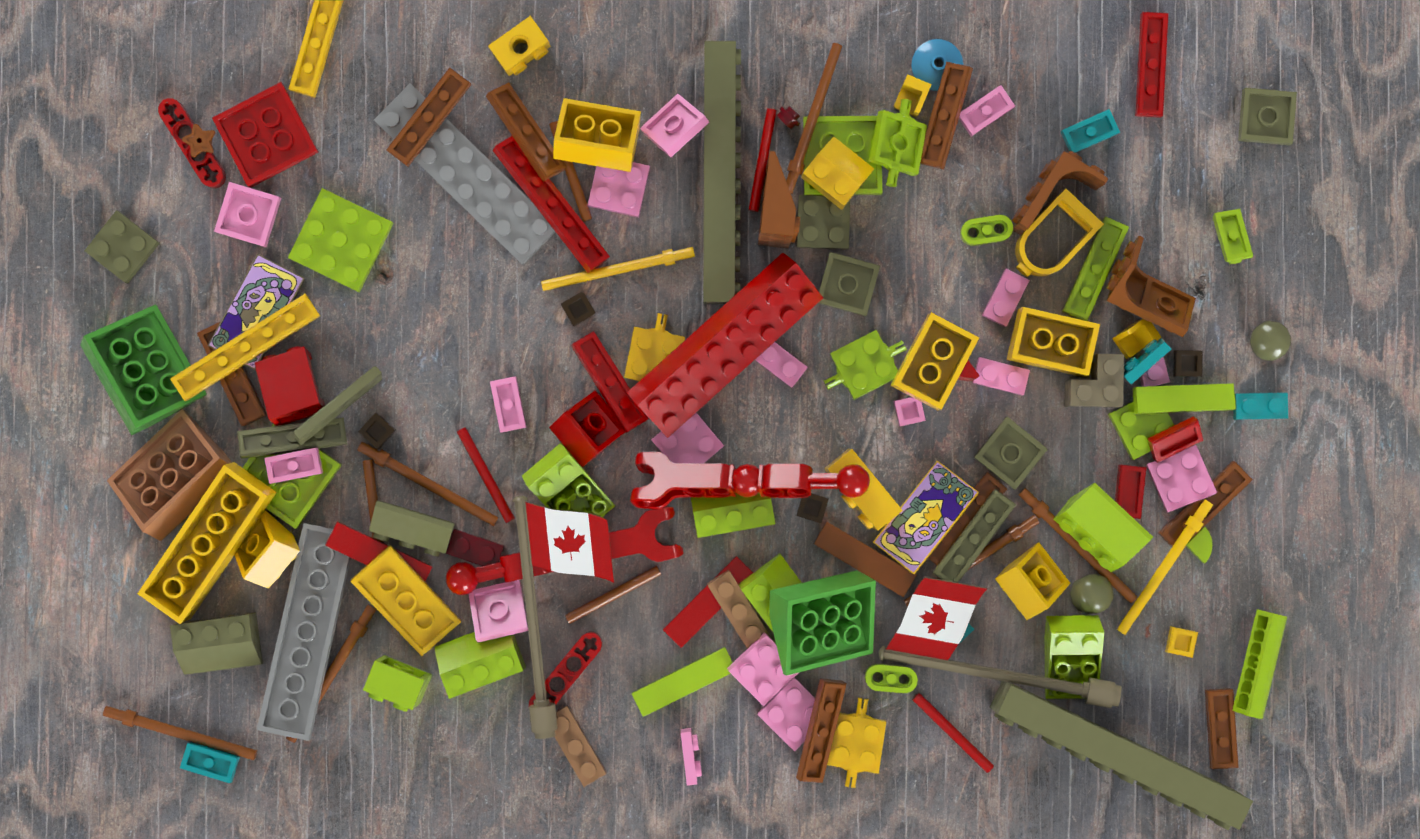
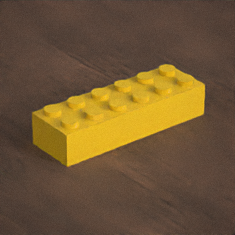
(207, 542)

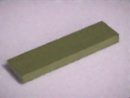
(337, 405)
(282, 440)
(974, 537)

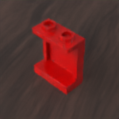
(288, 386)

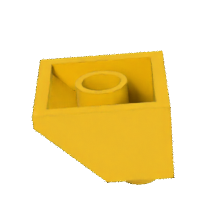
(837, 172)
(266, 551)
(1033, 581)

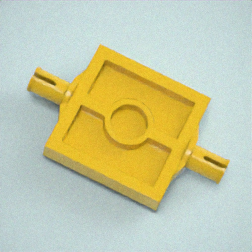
(649, 348)
(857, 743)

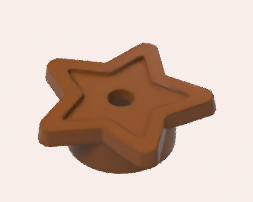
(205, 145)

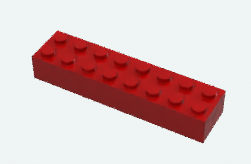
(725, 344)

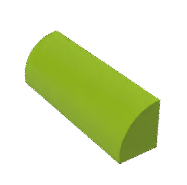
(1259, 664)

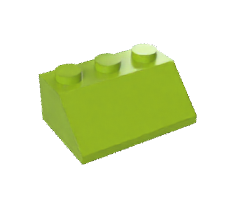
(731, 514)
(1102, 527)
(770, 576)
(473, 664)

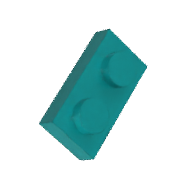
(1090, 131)
(1153, 353)
(1261, 406)
(209, 762)

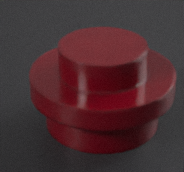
(789, 116)

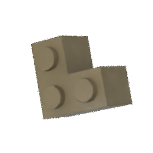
(1103, 389)

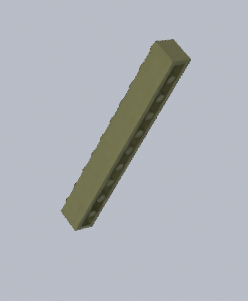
(719, 171)

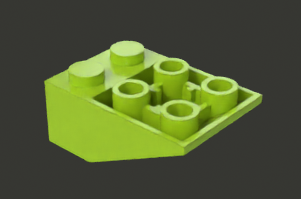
(566, 485)
(1072, 650)

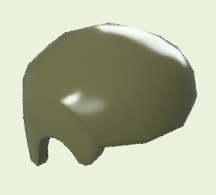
(1270, 340)
(1092, 594)

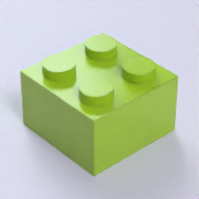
(397, 683)

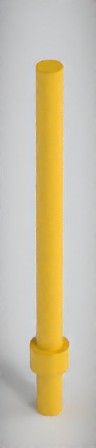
(667, 257)
(1194, 524)

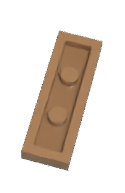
(737, 608)
(577, 748)

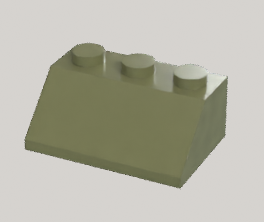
(411, 528)
(217, 643)

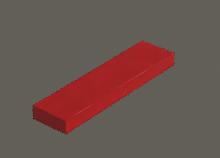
(1151, 64)
(609, 381)
(365, 548)
(702, 607)

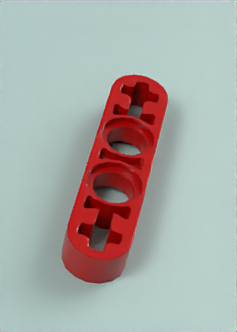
(181, 113)
(563, 671)

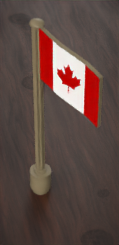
(564, 544)
(936, 625)

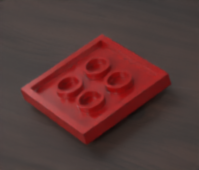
(265, 135)

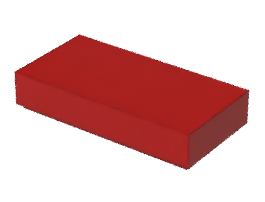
(1175, 439)
(1130, 489)

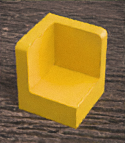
(914, 90)
(1136, 337)

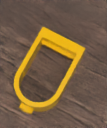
(1078, 213)

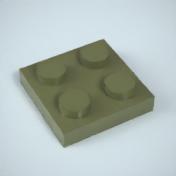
(1267, 116)
(822, 223)
(122, 246)
(848, 284)
(1010, 453)

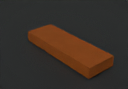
(1221, 728)

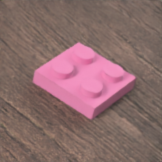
(674, 125)
(619, 189)
(247, 214)
(689, 443)
(1181, 479)
(498, 611)
(761, 670)
(789, 713)

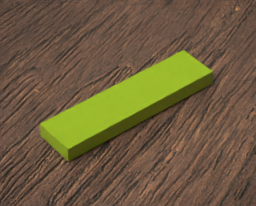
(1095, 269)
(1184, 398)
(683, 681)

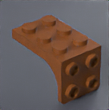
(1063, 167)
(1147, 296)

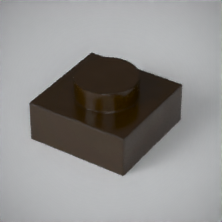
(578, 309)
(1188, 363)
(377, 431)
(812, 508)

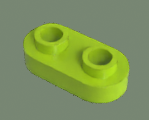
(985, 230)
(890, 678)

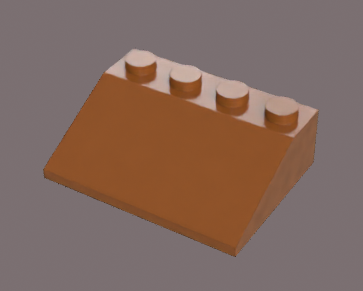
(778, 214)

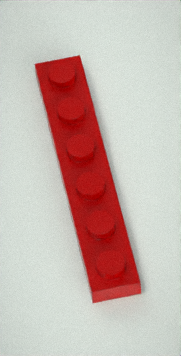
(552, 206)

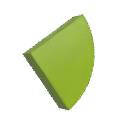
(1201, 545)

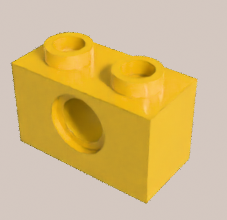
(524, 32)

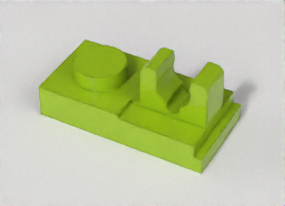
(1232, 236)

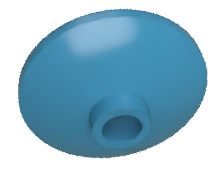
(923, 61)

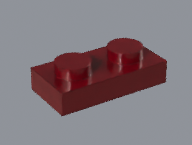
(474, 548)

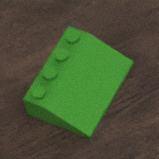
(136, 365)
(823, 621)

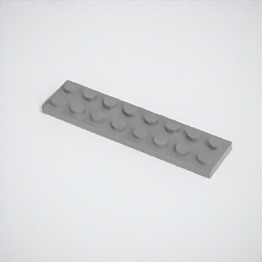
(473, 180)
(304, 636)

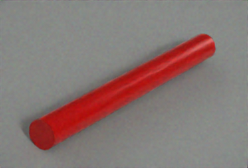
(762, 160)
(485, 475)
(953, 733)

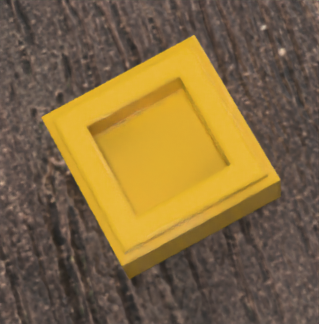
(1181, 642)

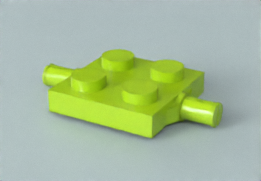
(898, 142)
(864, 364)

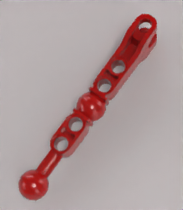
(747, 480)
(464, 578)

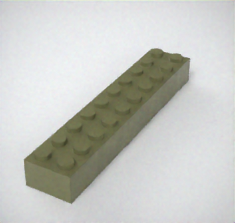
(1126, 758)

